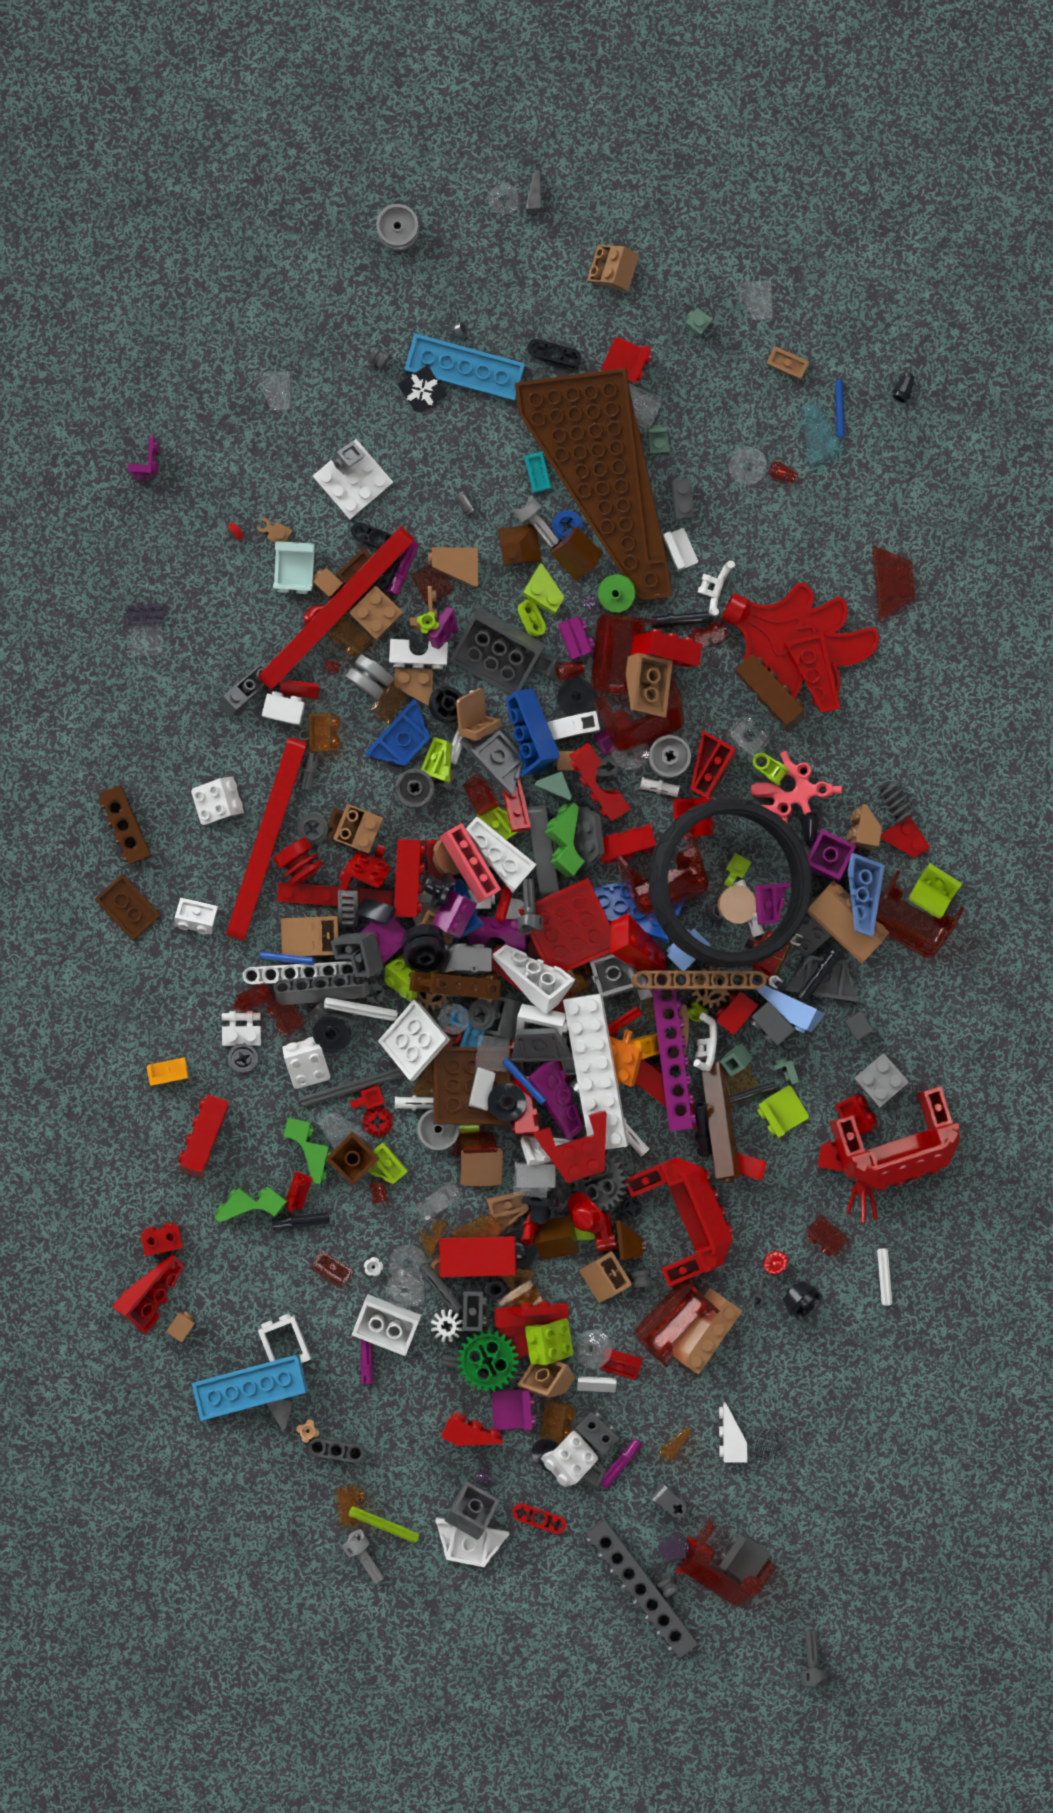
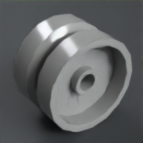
(400, 238)
(370, 676)
(669, 745)
(433, 1140)

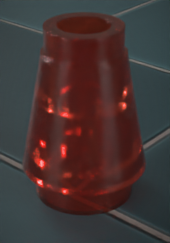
(782, 472)
(569, 670)

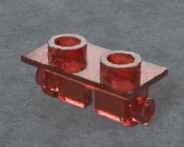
(715, 632)
(253, 997)

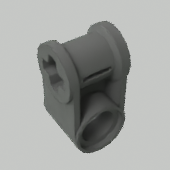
(667, 1499)

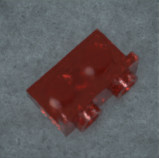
(287, 1016)
(826, 1235)

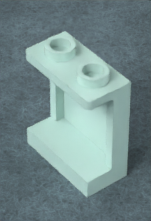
(294, 566)

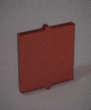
(429, 577)
(478, 1142)

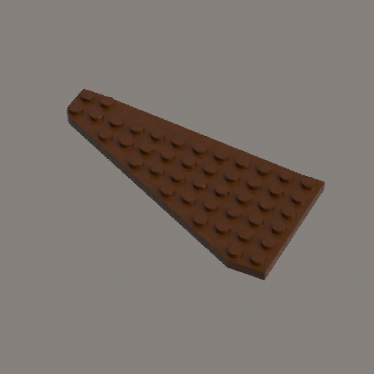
(596, 449)

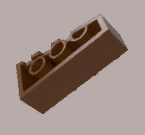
(771, 692)

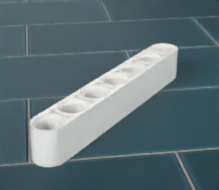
(299, 970)

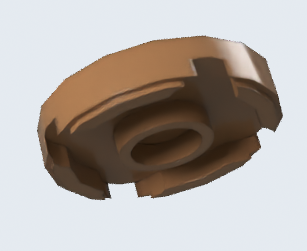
(443, 860)
(737, 904)

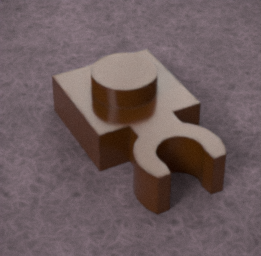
(335, 818)

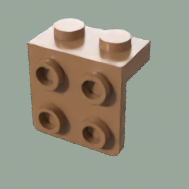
(431, 598)
(472, 716)

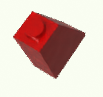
(751, 1166)

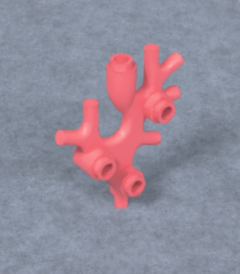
(801, 794)

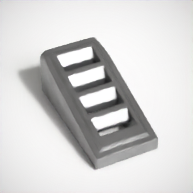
(534, 198)
(347, 919)

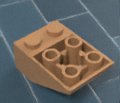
(309, 935)

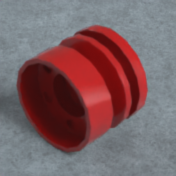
(298, 861)

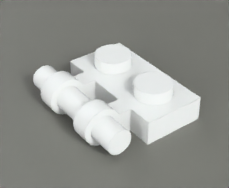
(239, 1034)

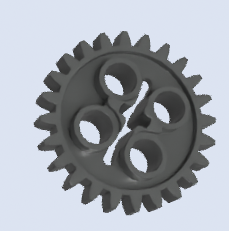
(605, 1197)

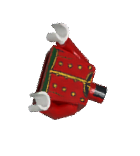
(773, 964)

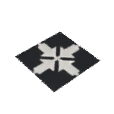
(422, 389)

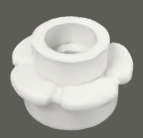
(368, 1266)

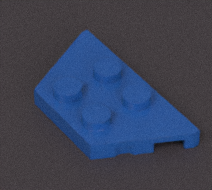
(402, 738)

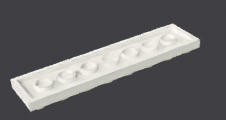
(595, 1065)

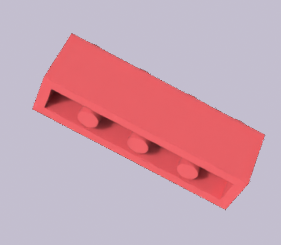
(470, 863)

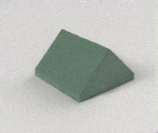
(555, 786)

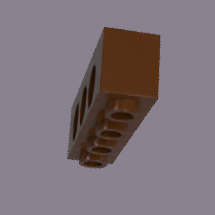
(117, 795)

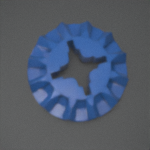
(565, 516)

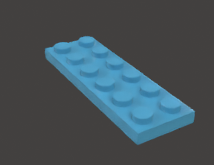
(465, 366)
(250, 1387)

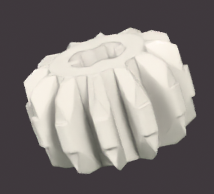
(443, 1331)

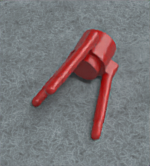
(864, 1192)

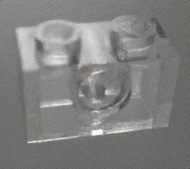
(737, 732)

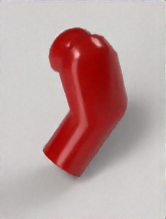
(312, 611)

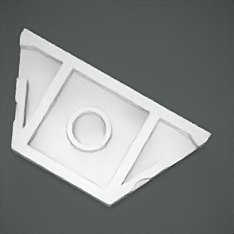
(466, 1549)

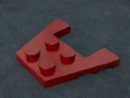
(578, 1157)

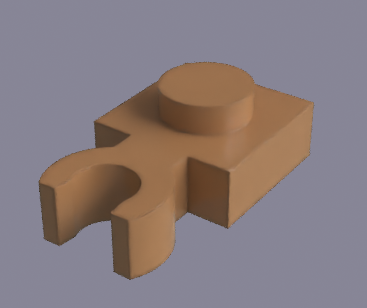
(276, 532)

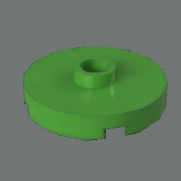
(626, 593)

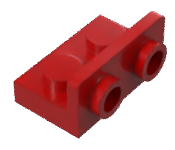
(857, 1106)

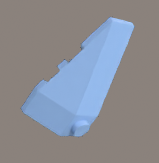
(796, 1012)

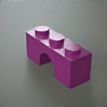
(507, 931)

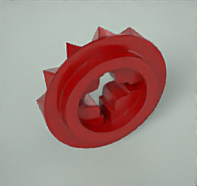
(384, 1128)

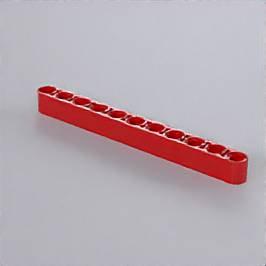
(336, 607)
(266, 838)

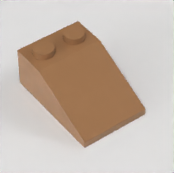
(648, 683)

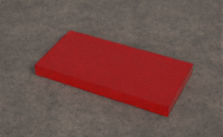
(477, 1256)

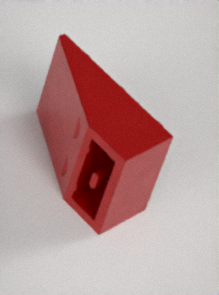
(464, 1432)

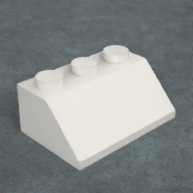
(386, 1325)

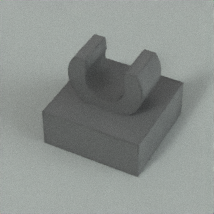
(448, 785)

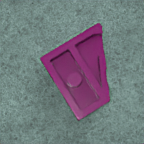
(447, 625)
(770, 902)

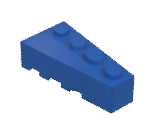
(531, 732)

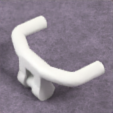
(703, 589)
(709, 1044)

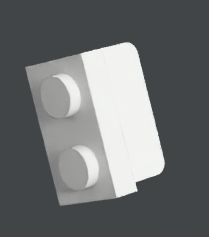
(217, 800)
(305, 1063)
(570, 1459)

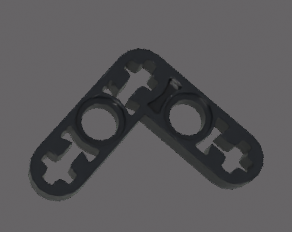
(361, 537)

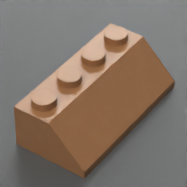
(835, 914)
(705, 1334)

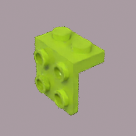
(934, 890)
(398, 977)
(782, 1111)
(549, 1342)

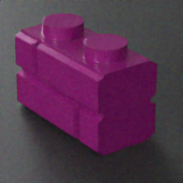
(575, 637)

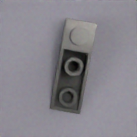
(242, 692)

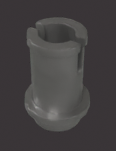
(465, 502)

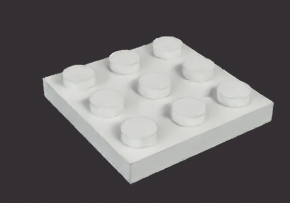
(357, 486)
(413, 1040)

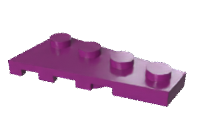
(551, 1084)

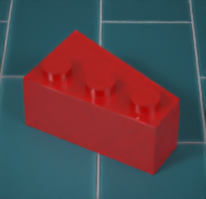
(681, 651)
(711, 765)
(635, 946)

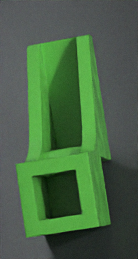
(562, 832)
(314, 1152)
(242, 1202)

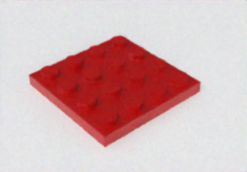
(573, 927)

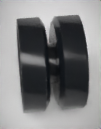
(424, 948)

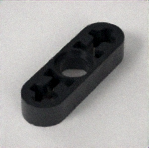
(569, 351)

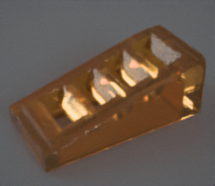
(671, 1448)

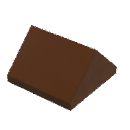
(577, 553)
(352, 1158)
(556, 1238)

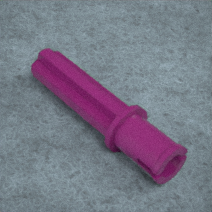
(399, 576)
(366, 1362)
(627, 1455)

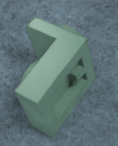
(658, 439)
(789, 1073)

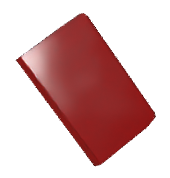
(299, 689)
(623, 1365)

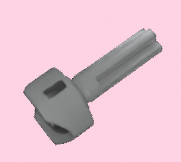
(529, 513)
(357, 1547)

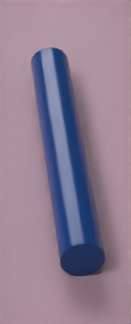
(839, 408)
(287, 958)
(524, 1081)

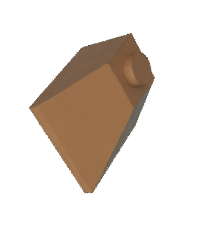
(547, 1379)

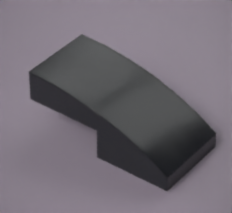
(375, 911)

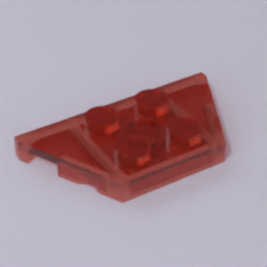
(892, 581)

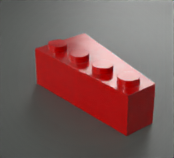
(409, 877)
(203, 1136)

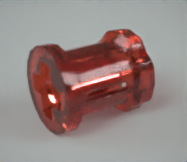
(379, 1192)

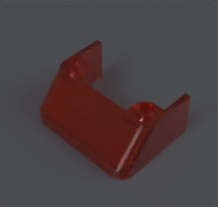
(612, 650)
(630, 734)
(683, 882)
(912, 926)
(671, 1318)
(697, 1567)

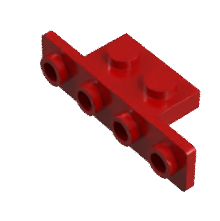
(530, 1314)

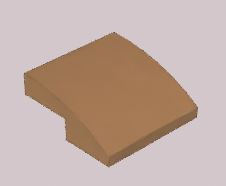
(481, 1168)

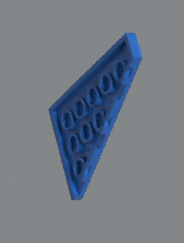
(618, 902)

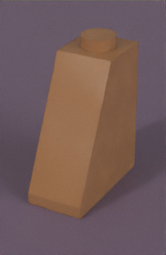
(456, 563)

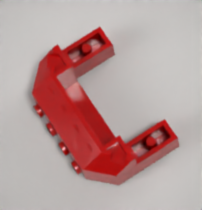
(903, 1157)
(698, 1211)

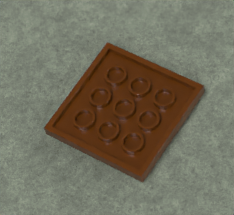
(452, 1088)

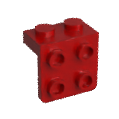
(627, 355)
(704, 827)
(364, 869)

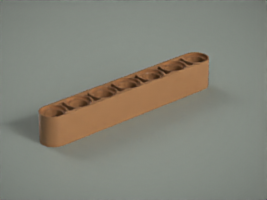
(707, 976)

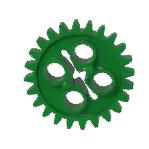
(471, 1368)

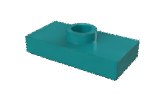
(537, 472)

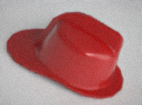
(585, 1213)

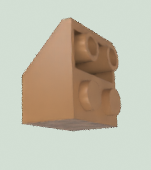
(613, 267)
(358, 828)
(865, 829)
(605, 1276)

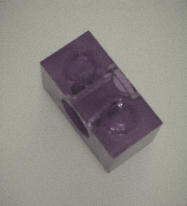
(673, 1547)

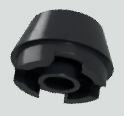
(443, 704)
(801, 1299)

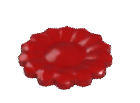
(775, 1262)

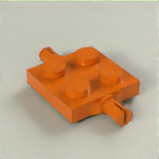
(626, 1059)

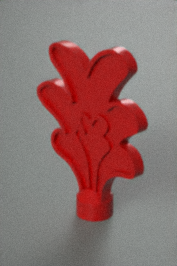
(793, 618)

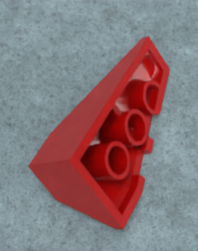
(143, 1299)

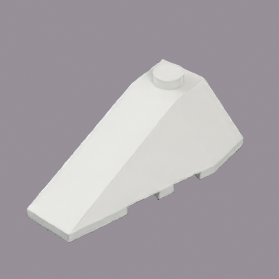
(538, 981)

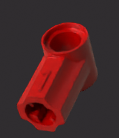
(605, 1237)

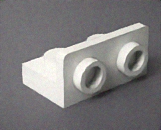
(195, 916)

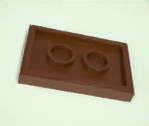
(127, 907)

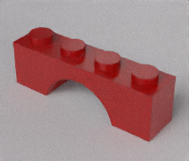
(587, 763)

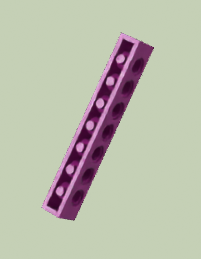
(675, 1122)

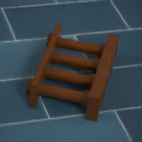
(455, 985)

